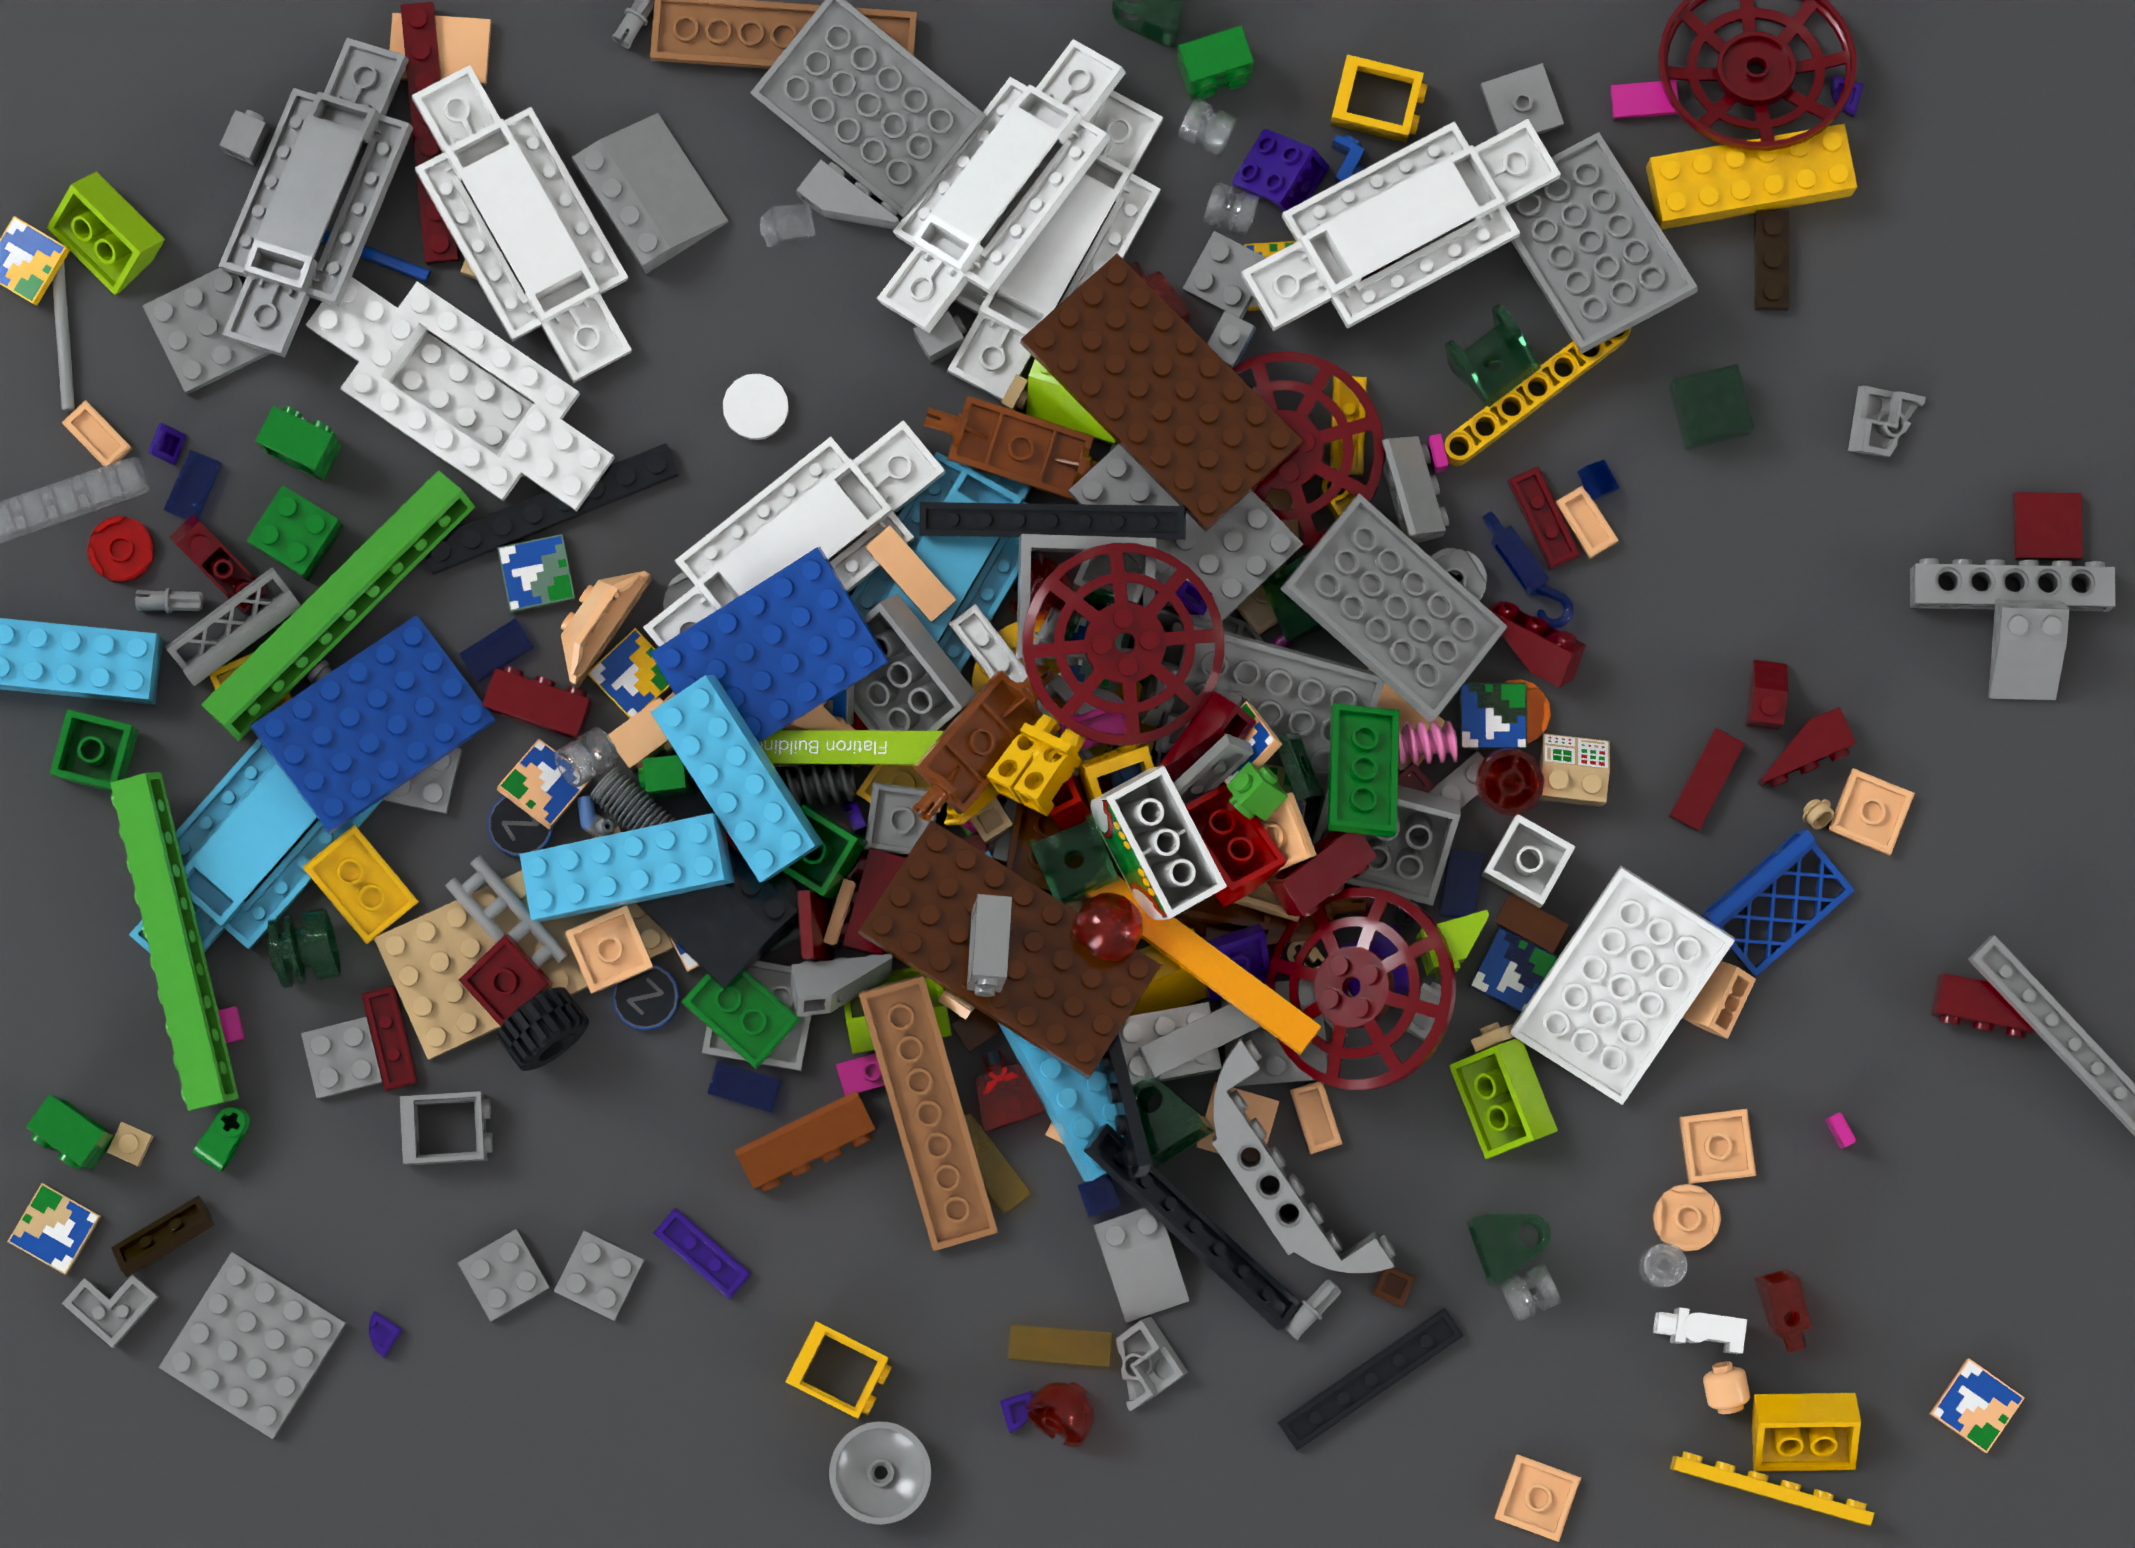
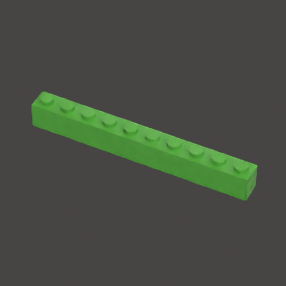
(338, 605)
(174, 940)

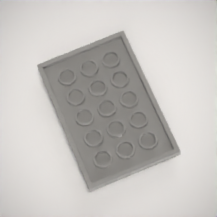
(868, 104)
(1597, 247)
(1229, 557)
(1394, 608)
(1286, 689)

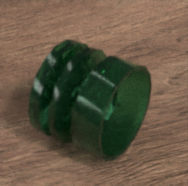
(304, 948)

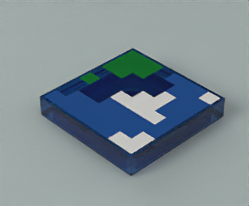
(1511, 970)

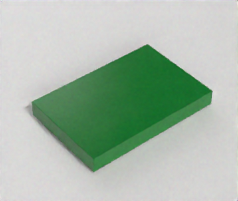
(743, 1015)

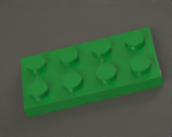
(1363, 770)

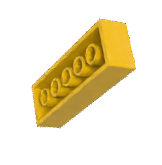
(1738, 182)

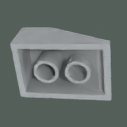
(2027, 649)
(1141, 1264)

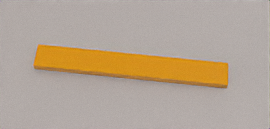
(1223, 976)

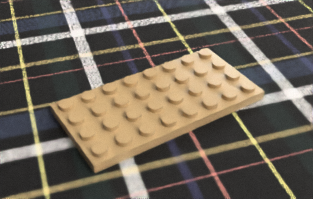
(441, 946)

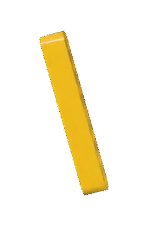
(1525, 400)

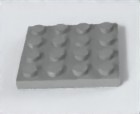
(252, 1345)

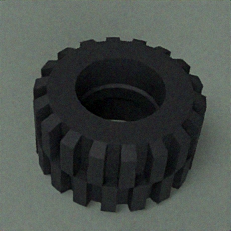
(542, 1028)

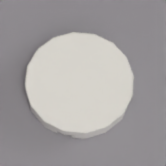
(755, 406)

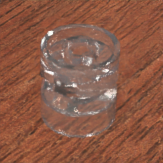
(1207, 126)
(1242, 205)
(583, 758)
(1662, 1265)
(1518, 1295)

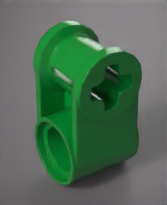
(218, 1142)

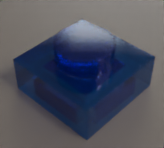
(1598, 480)
(1098, 1195)

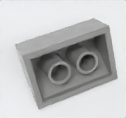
(1413, 489)

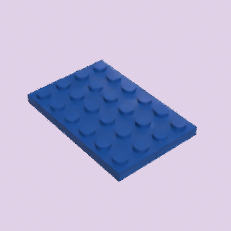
(778, 646)
(372, 724)

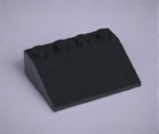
(725, 924)

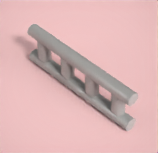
(506, 898)

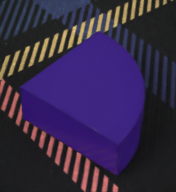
(1836, 87)
(855, 817)
(383, 1333)
(1015, 1411)

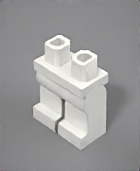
(1700, 1327)

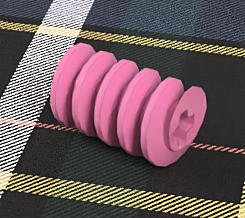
(1427, 742)

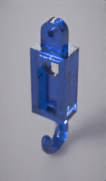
(1526, 569)

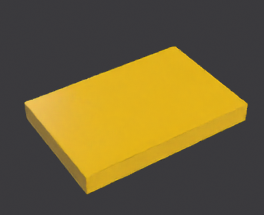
(360, 884)

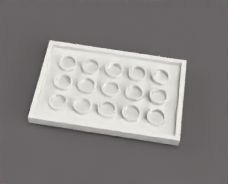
(1621, 985)

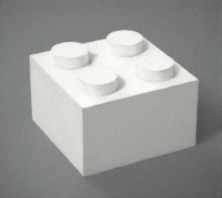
(1528, 861)

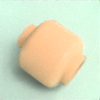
(1726, 1388)

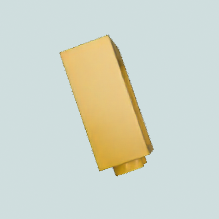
(1371, 126)
(1109, 762)
(807, 1355)

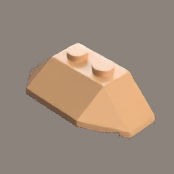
(598, 620)

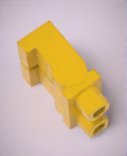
(1037, 764)

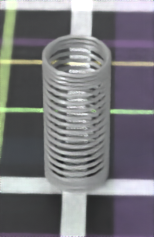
(615, 785)

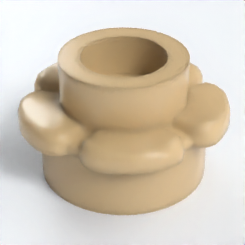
(1818, 813)

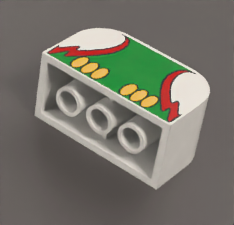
(1156, 844)

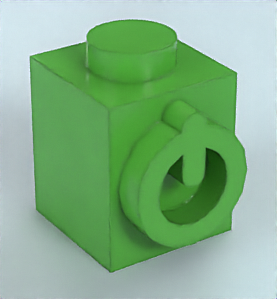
(1256, 791)

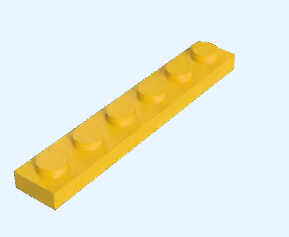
(1786, 1492)

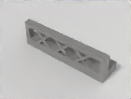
(241, 635)

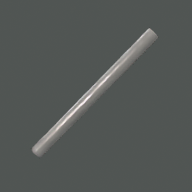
(63, 340)

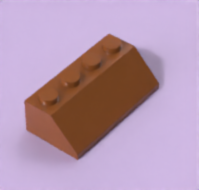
(805, 1141)

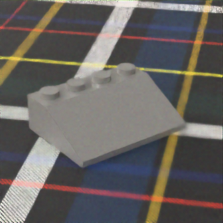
(649, 191)
(918, 685)
(1418, 853)

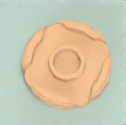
(1687, 1217)

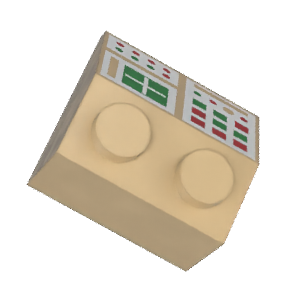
(1575, 770)

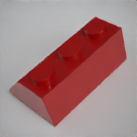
(1236, 844)

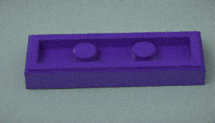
(702, 1253)

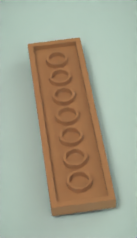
(747, 30)
(928, 1112)

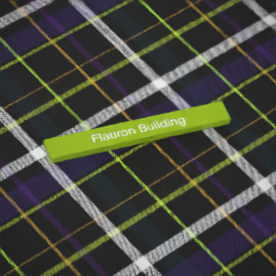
(848, 747)

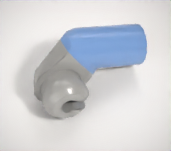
(591, 821)

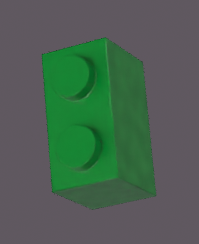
(666, 777)

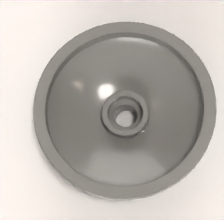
(854, 1476)

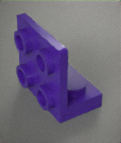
(1281, 170)

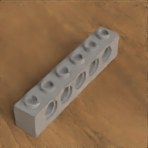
(1928, 594)

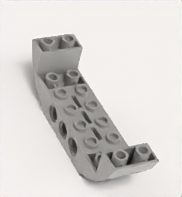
(1303, 1231)

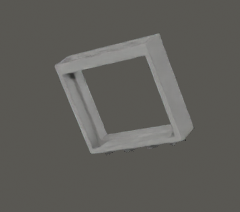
(1074, 544)

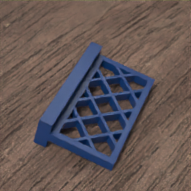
(1766, 875)

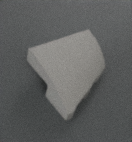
(1881, 419)
(1147, 1362)

